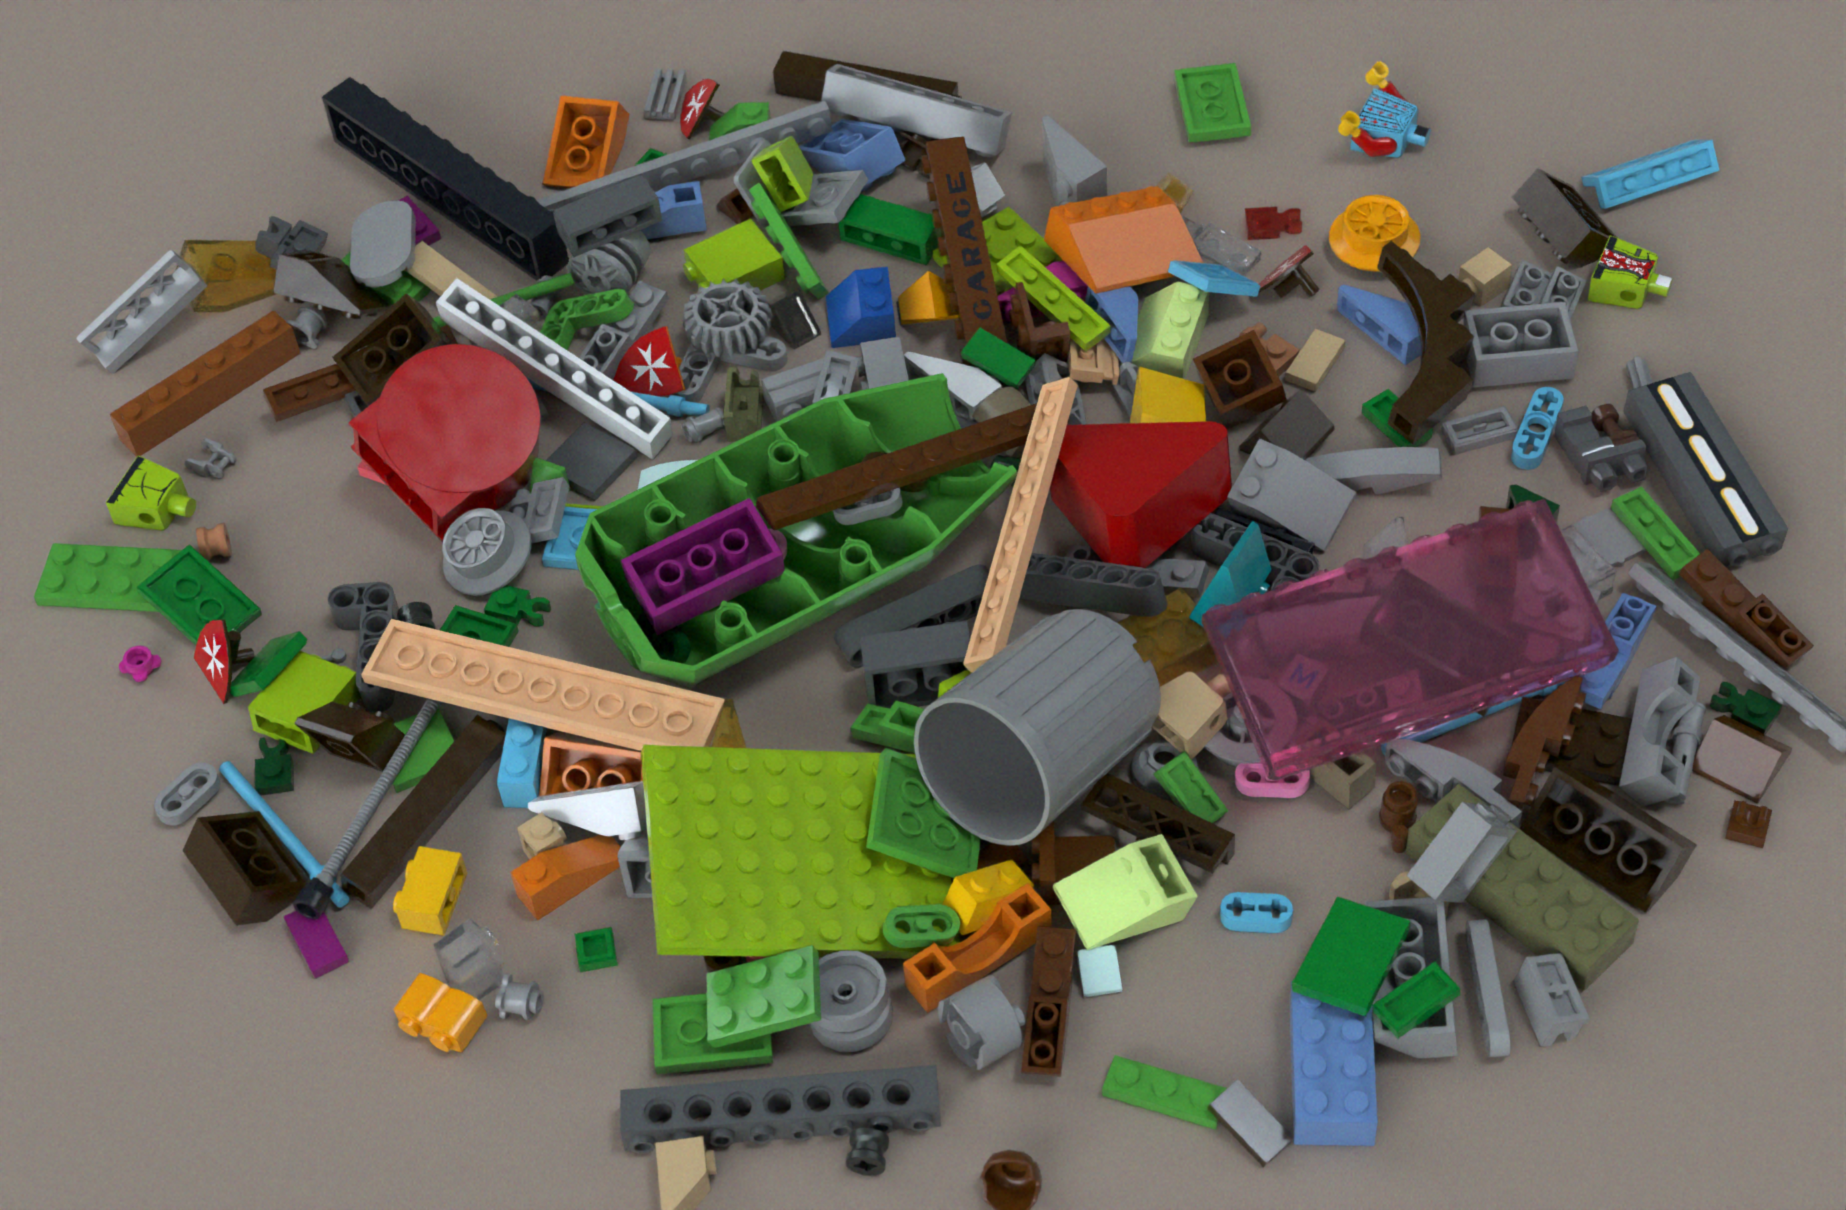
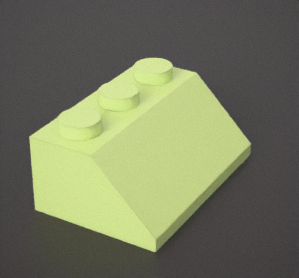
(1170, 329)

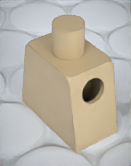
(1191, 711)

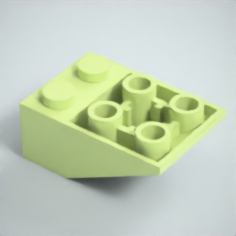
(1126, 893)

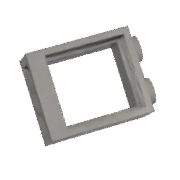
(1462, 851)

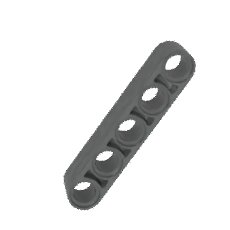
(1094, 585)
(944, 601)

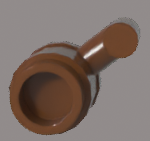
(1398, 813)

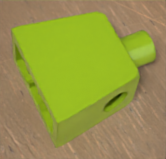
(783, 168)

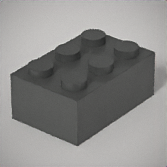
(912, 662)

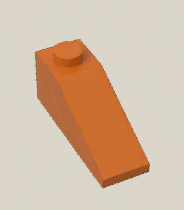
(564, 872)

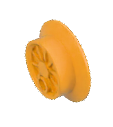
(1370, 225)

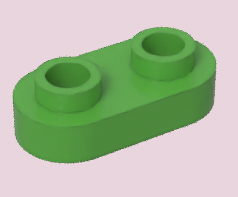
(918, 925)

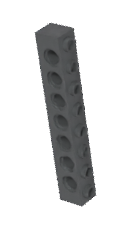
(762, 1097)

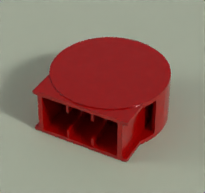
(451, 433)

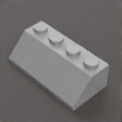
(1421, 947)

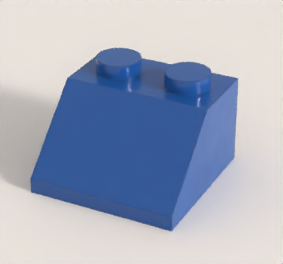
(861, 308)

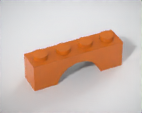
(1006, 933)

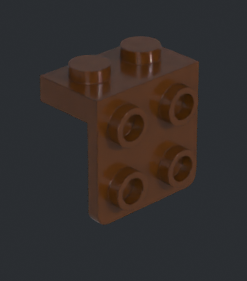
(1063, 857)

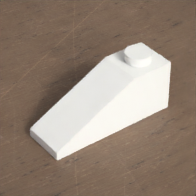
(965, 383)
(601, 810)

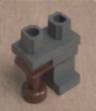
(1601, 458)

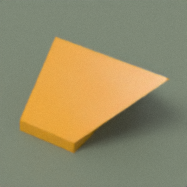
(926, 301)

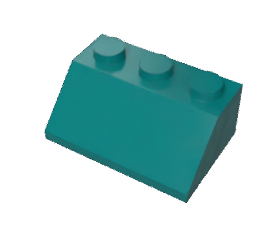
(1239, 574)

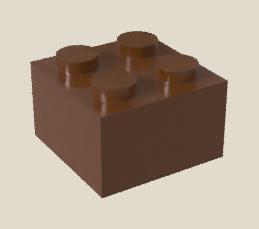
(1240, 379)

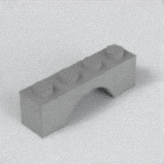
(1662, 699)

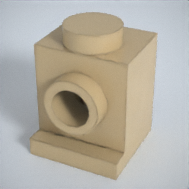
(540, 835)

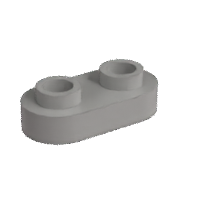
(870, 508)
(185, 794)

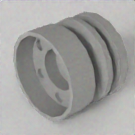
(611, 265)

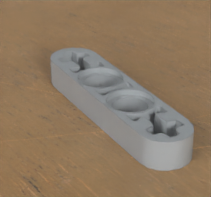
(1487, 988)

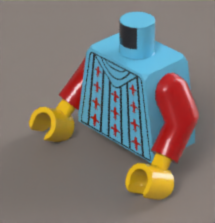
(1385, 121)

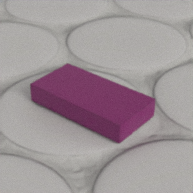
(316, 942)

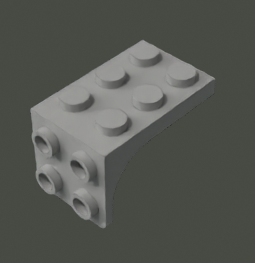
(828, 199)

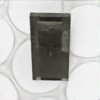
(793, 319)

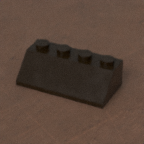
(1607, 837)

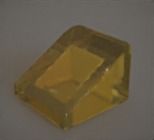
(1175, 190)

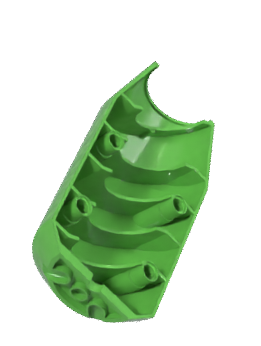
(825, 560)

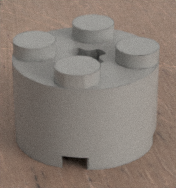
(981, 1023)

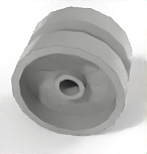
(853, 1002)

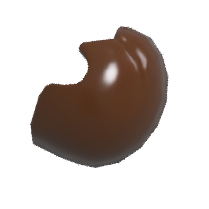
(1011, 1181)

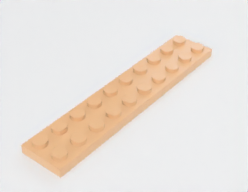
(540, 689)

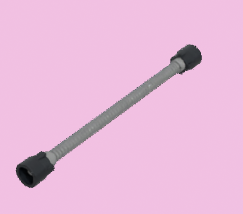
(316, 893)

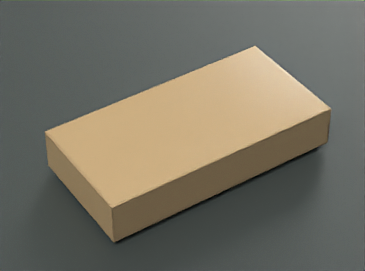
(1315, 360)

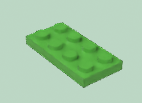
(98, 576)

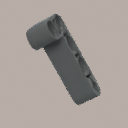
(1217, 536)
(369, 610)

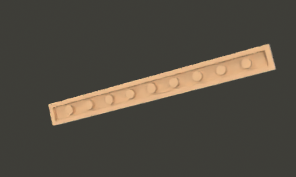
(1021, 523)

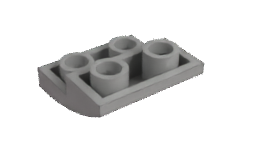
(1538, 286)

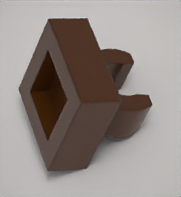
(1748, 823)

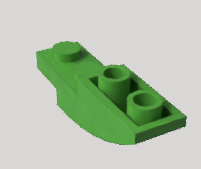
(888, 726)

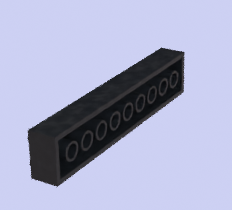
(445, 179)

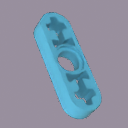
(1539, 440)

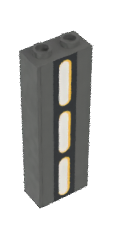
(1705, 470)

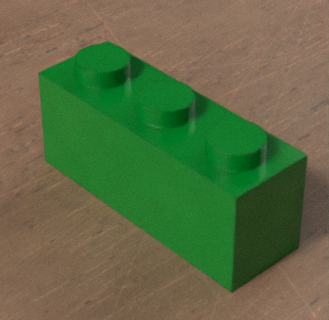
(890, 229)

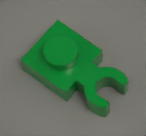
(516, 603)

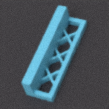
(1653, 172)

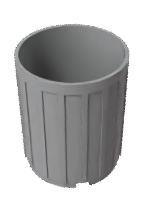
(1036, 725)

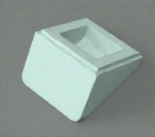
(1099, 971)

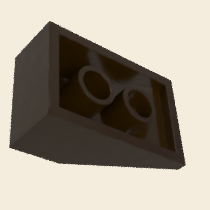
(387, 344)

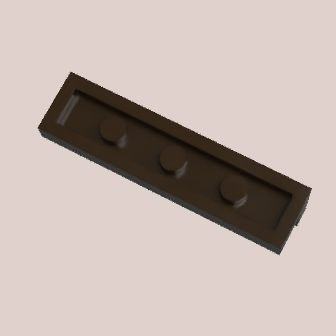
(1156, 815)

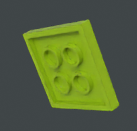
(1003, 235)

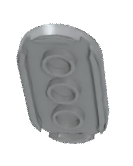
(383, 243)

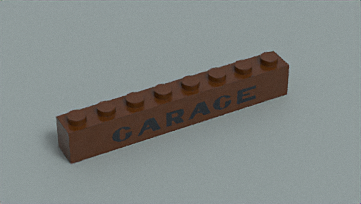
(962, 240)

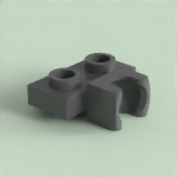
(283, 239)

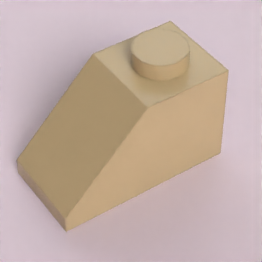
(684, 1172)

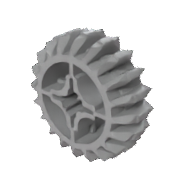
(729, 325)

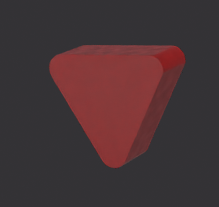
(1140, 484)

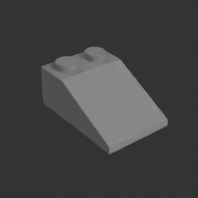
(1070, 167)
(1290, 494)

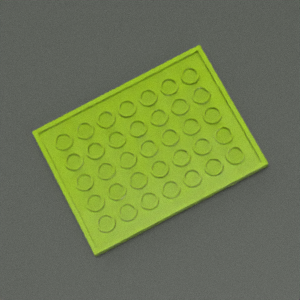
(772, 853)

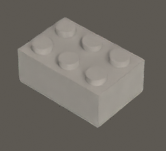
(1521, 344)

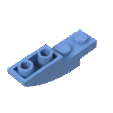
(1627, 626)

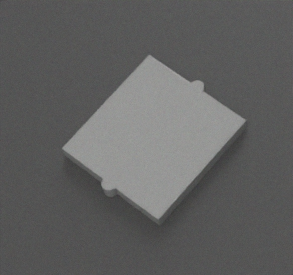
(1610, 537)

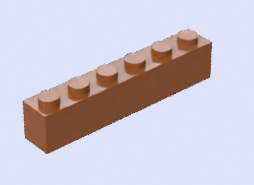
(205, 383)

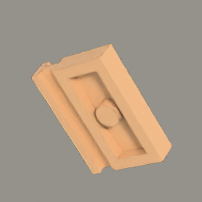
(1093, 365)

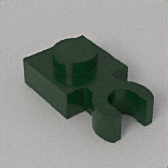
(1749, 709)
(275, 770)

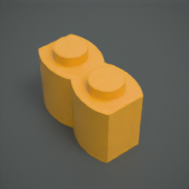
(439, 1013)

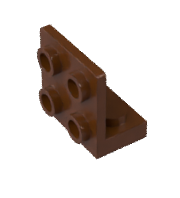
(1049, 338)

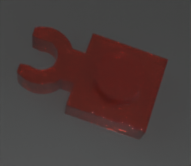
(1267, 222)

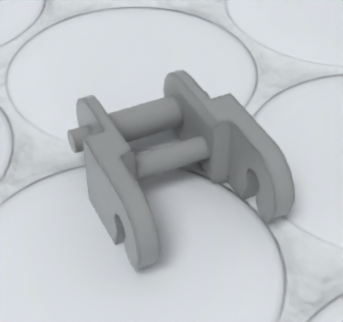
(207, 468)

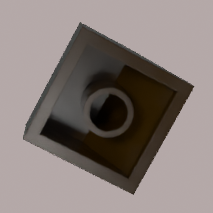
(353, 733)

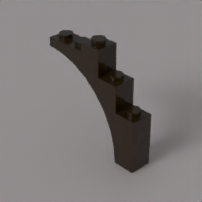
(1444, 342)

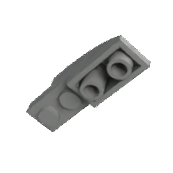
(613, 341)
(1174, 573)
(1439, 771)

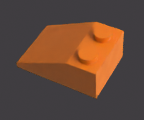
(584, 141)

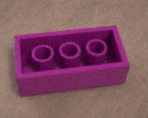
(703, 566)

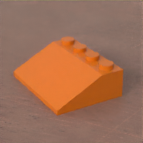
(1120, 238)

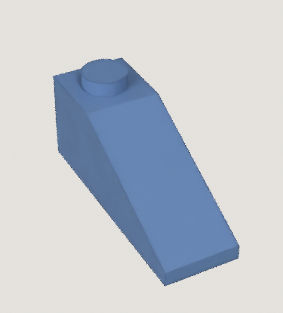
(1119, 310)
(1383, 320)

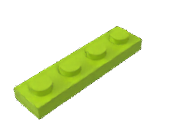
(1053, 297)

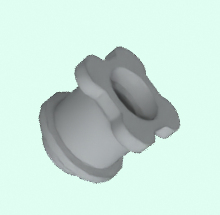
(308, 325)
(518, 998)

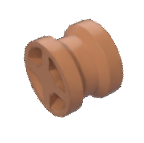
(214, 541)

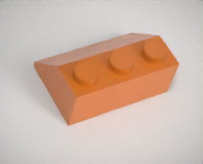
(585, 763)

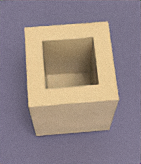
(1486, 275)

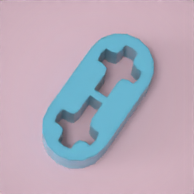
(1256, 912)

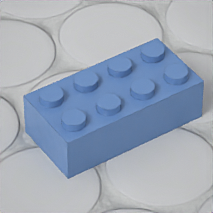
(1332, 1074)

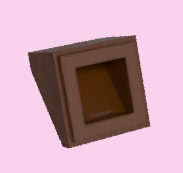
(735, 207)

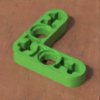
(576, 314)

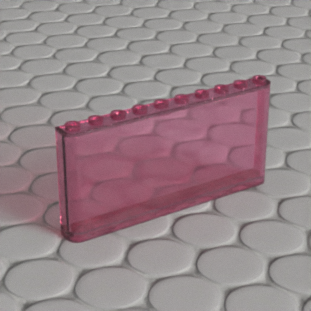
(1408, 639)

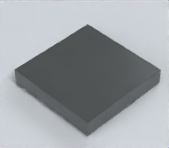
(592, 459)

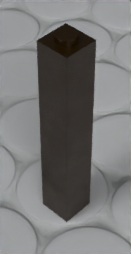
(805, 76)
(423, 811)

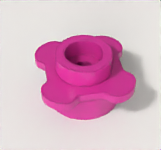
(139, 662)

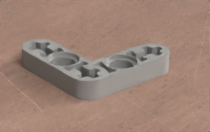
(758, 358)

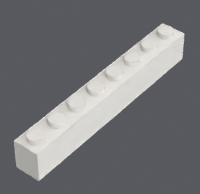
(555, 369)

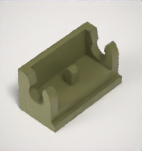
(742, 405)

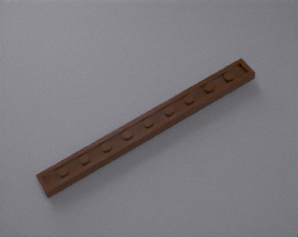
(896, 469)

